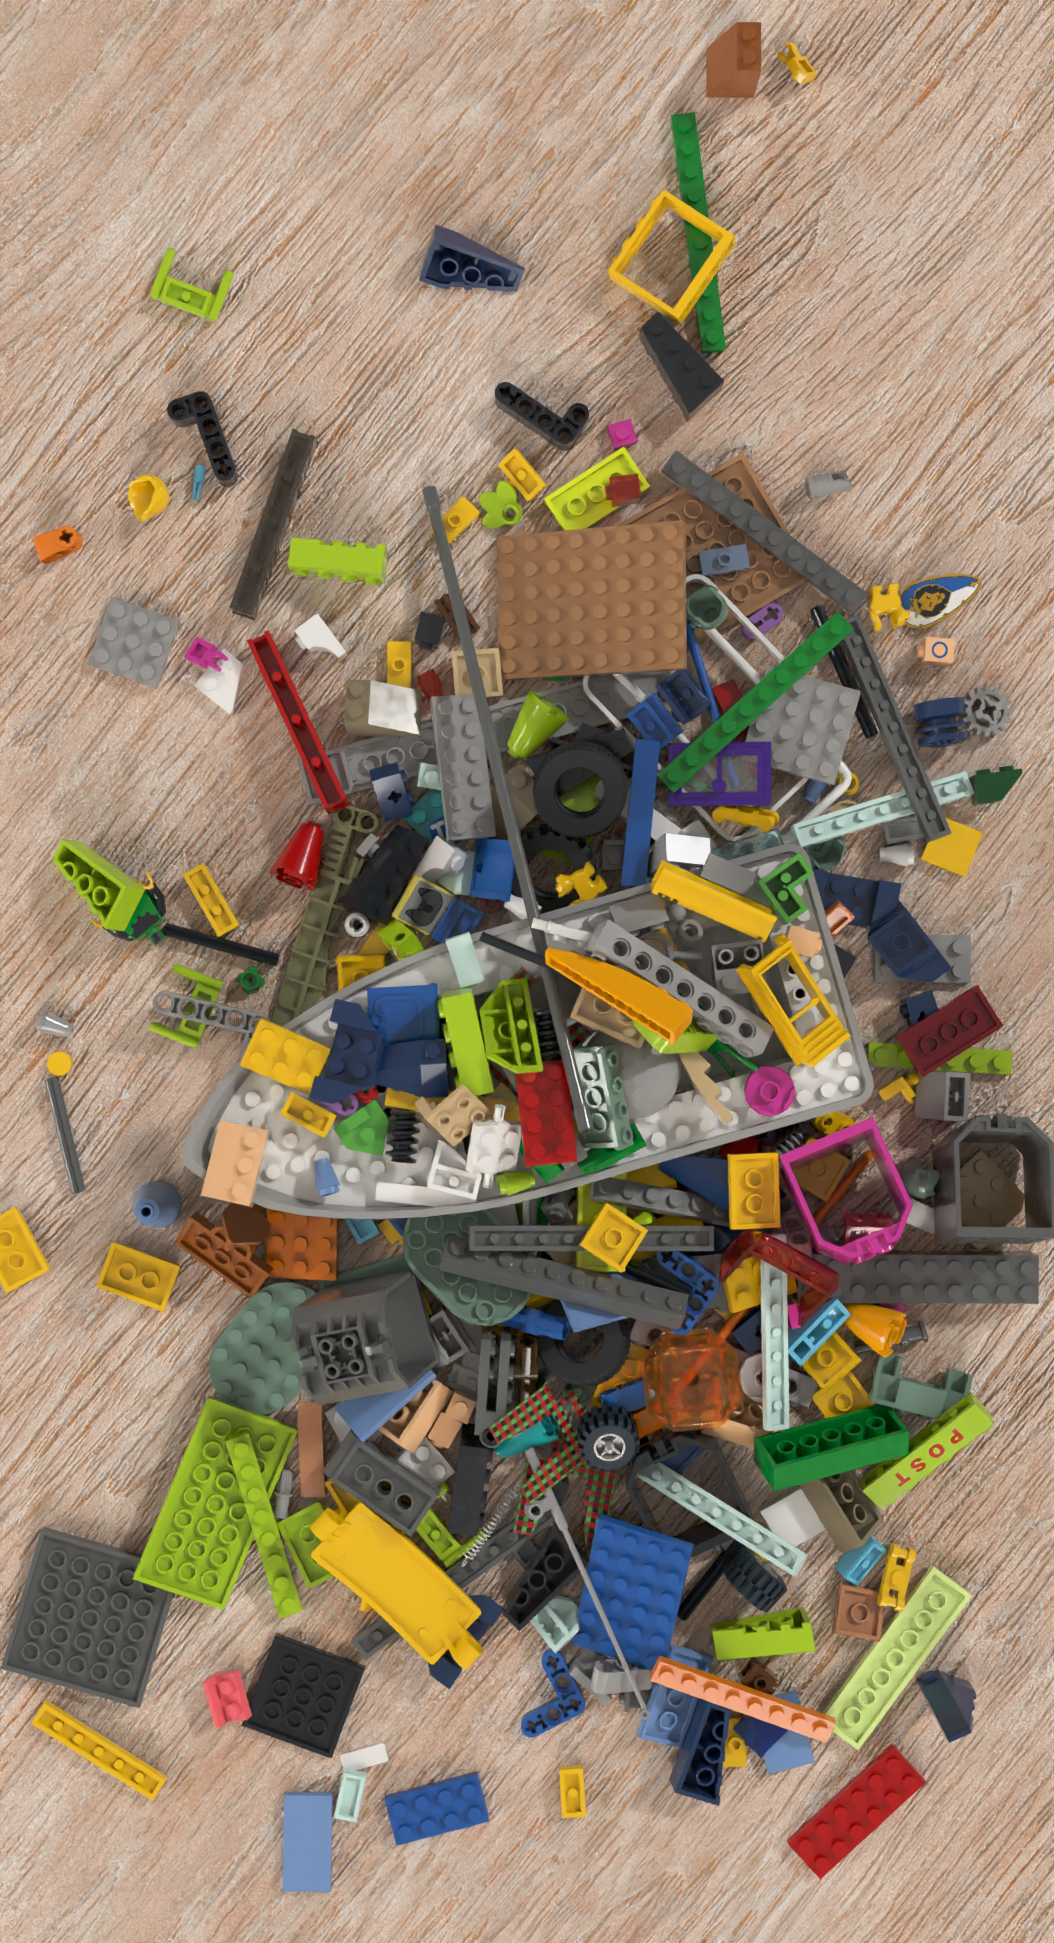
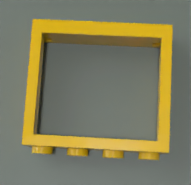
(705, 275)

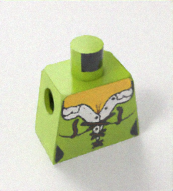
(403, 948)

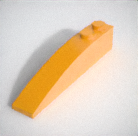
(626, 992)

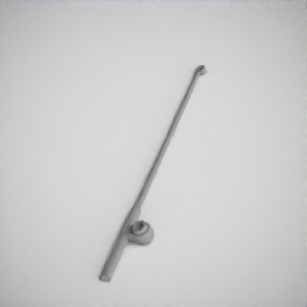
(547, 1503)

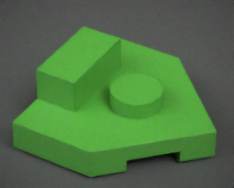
(365, 1129)

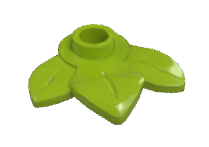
(497, 504)

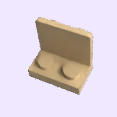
(455, 1114)

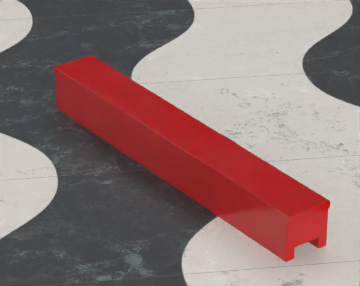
(298, 723)

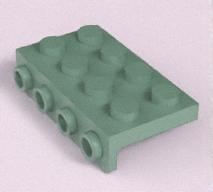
(604, 1097)

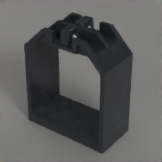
(704, 1535)

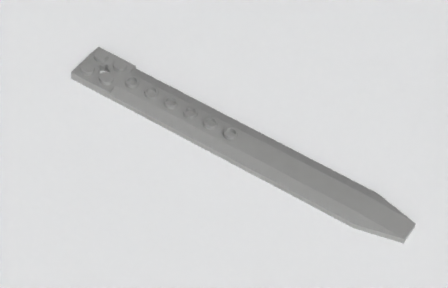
(356, 759)

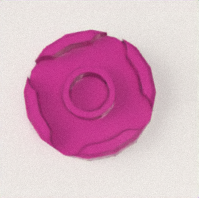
(769, 1090)

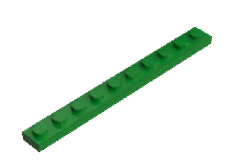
(698, 242)
(755, 702)

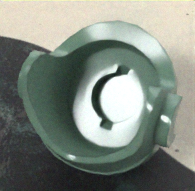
(706, 608)
(826, 854)
(917, 1181)

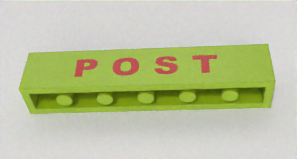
(927, 1451)

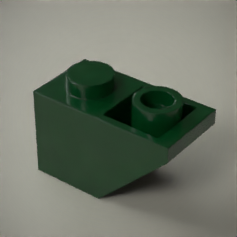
(993, 786)

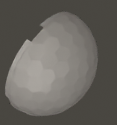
(646, 1074)

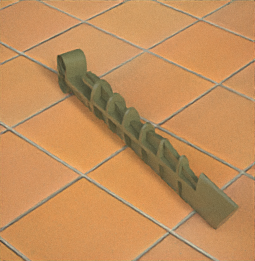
(308, 963)

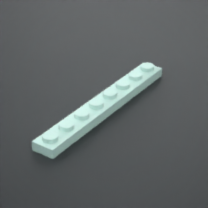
(875, 812)
(774, 1345)
(724, 1517)

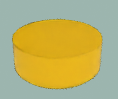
(59, 1063)

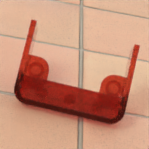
(820, 1278)

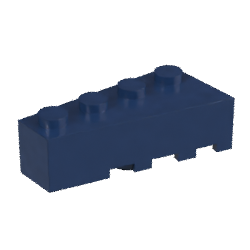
(702, 1754)

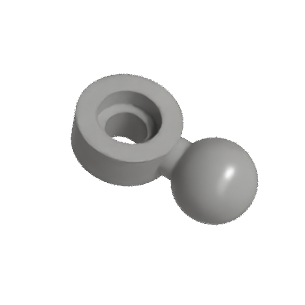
(677, 915)

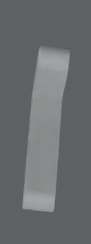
(199, 1014)

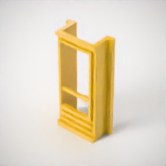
(713, 900)
(823, 1037)

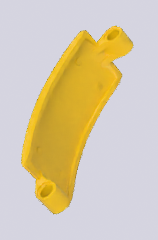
(398, 1583)

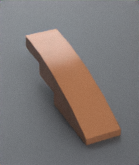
(311, 1449)

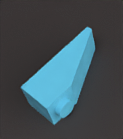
(810, 1336)

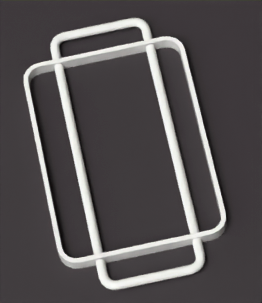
(756, 678)

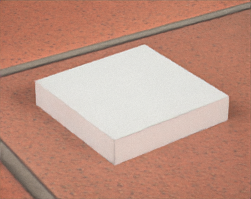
(792, 1517)

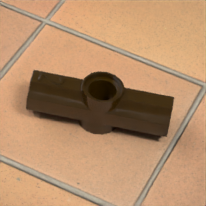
(525, 1367)

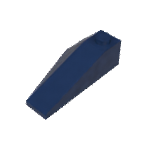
(702, 1175)

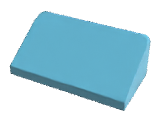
(858, 1562)

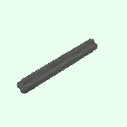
(65, 1135)

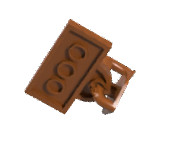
(230, 1245)

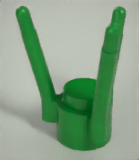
(721, 1047)

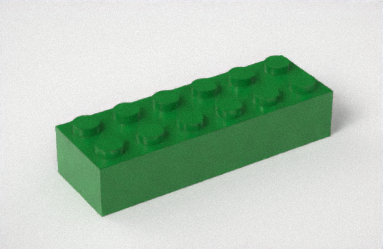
(830, 1446)

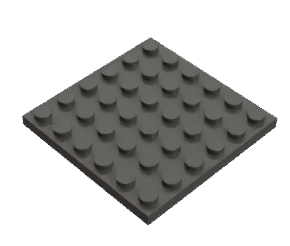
(87, 1619)

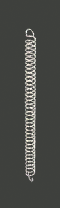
(506, 1505)

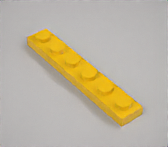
(99, 1750)

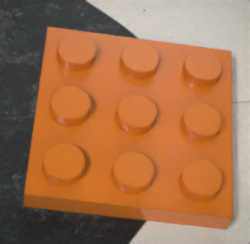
(302, 1246)

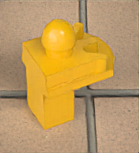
(900, 1084)

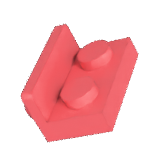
(860, 1225)
(227, 1697)

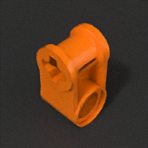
(54, 544)

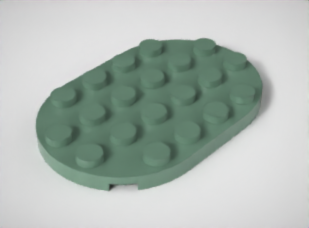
(465, 1297)
(254, 1355)

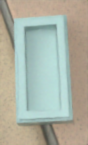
(464, 959)
(350, 1795)

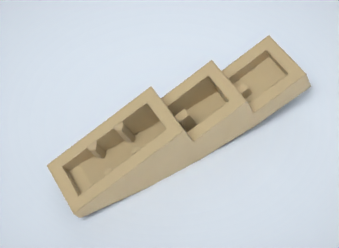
(697, 1070)

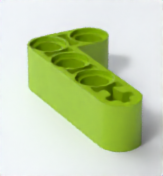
(691, 1040)

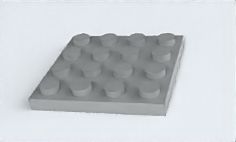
(807, 728)

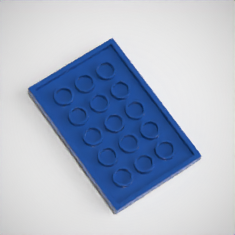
(640, 1588)

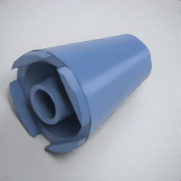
(156, 1204)

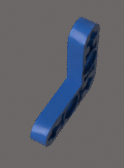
(695, 1281)
(564, 1695)

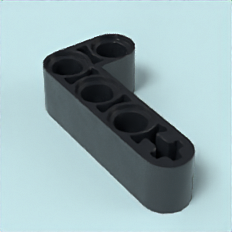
(539, 412)
(210, 439)

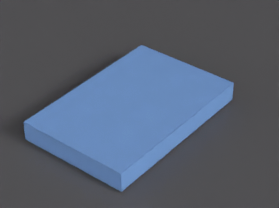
(792, 1748)

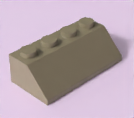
(843, 1509)

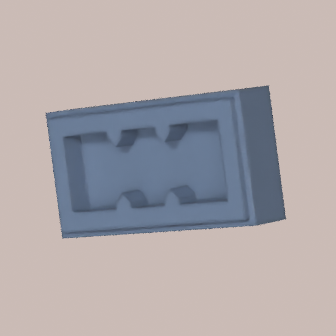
(724, 560)

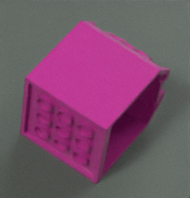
(869, 1245)

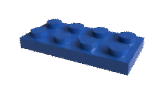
(437, 1808)

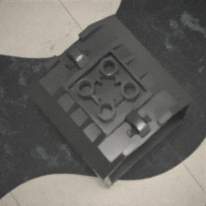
(1038, 1181)
(363, 1337)

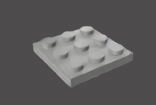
(134, 643)

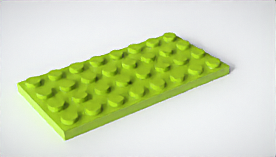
(203, 1520)

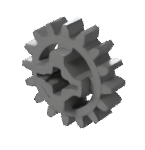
(988, 720)

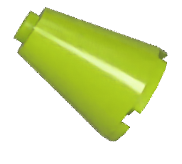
(534, 725)

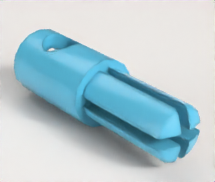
(198, 479)

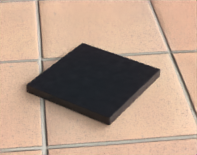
(304, 1695)

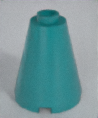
(535, 1436)

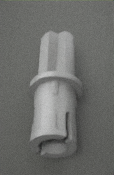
(283, 1493)

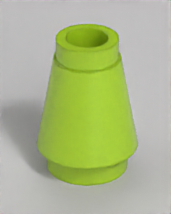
(515, 1181)

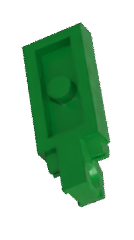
(603, 1157)

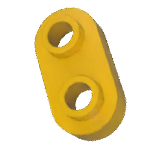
(835, 1122)

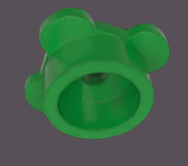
(244, 980)

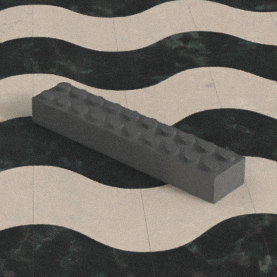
(936, 1278)

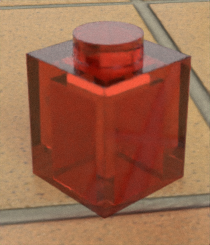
(623, 490)

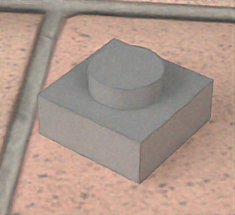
(369, 846)

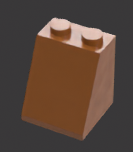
(734, 62)

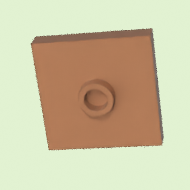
(857, 1613)

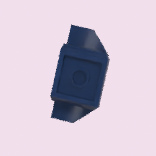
(863, 897)
(907, 946)
(353, 1055)
(446, 1668)

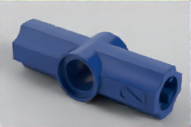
(539, 1323)

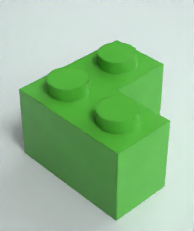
(779, 887)

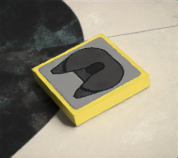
(422, 905)

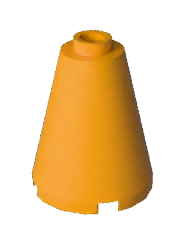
(876, 1326)

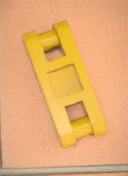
(747, 816)
(896, 1577)

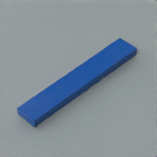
(640, 812)

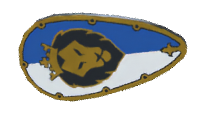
(937, 598)

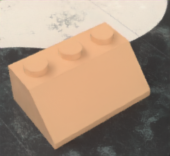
(235, 1163)
(415, 1418)
(742, 1425)

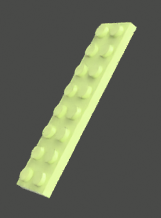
(897, 1656)

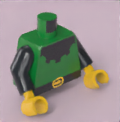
(146, 917)

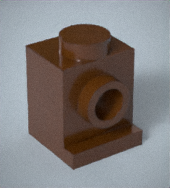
(754, 1671)

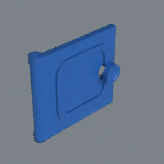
(492, 870)
(408, 1012)

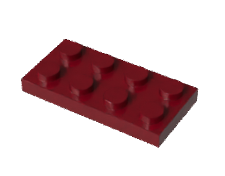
(949, 1031)

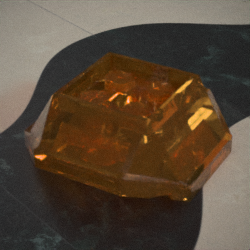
(686, 1406)

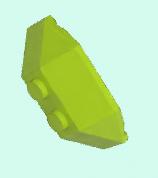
(510, 1028)

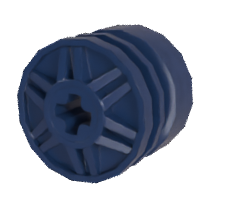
(941, 722)

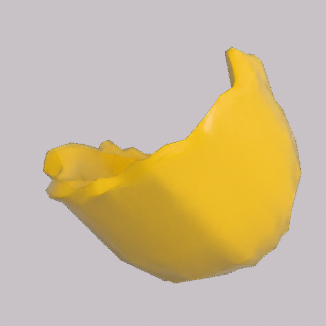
(148, 496)

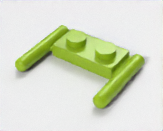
(187, 296)
(191, 1031)
(436, 1535)

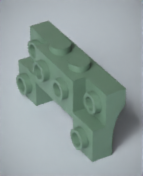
(915, 1395)

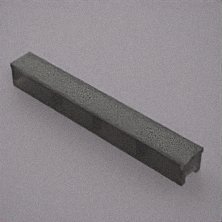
(273, 525)

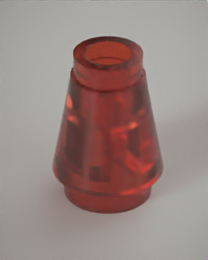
(430, 684)

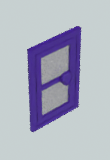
(732, 778)

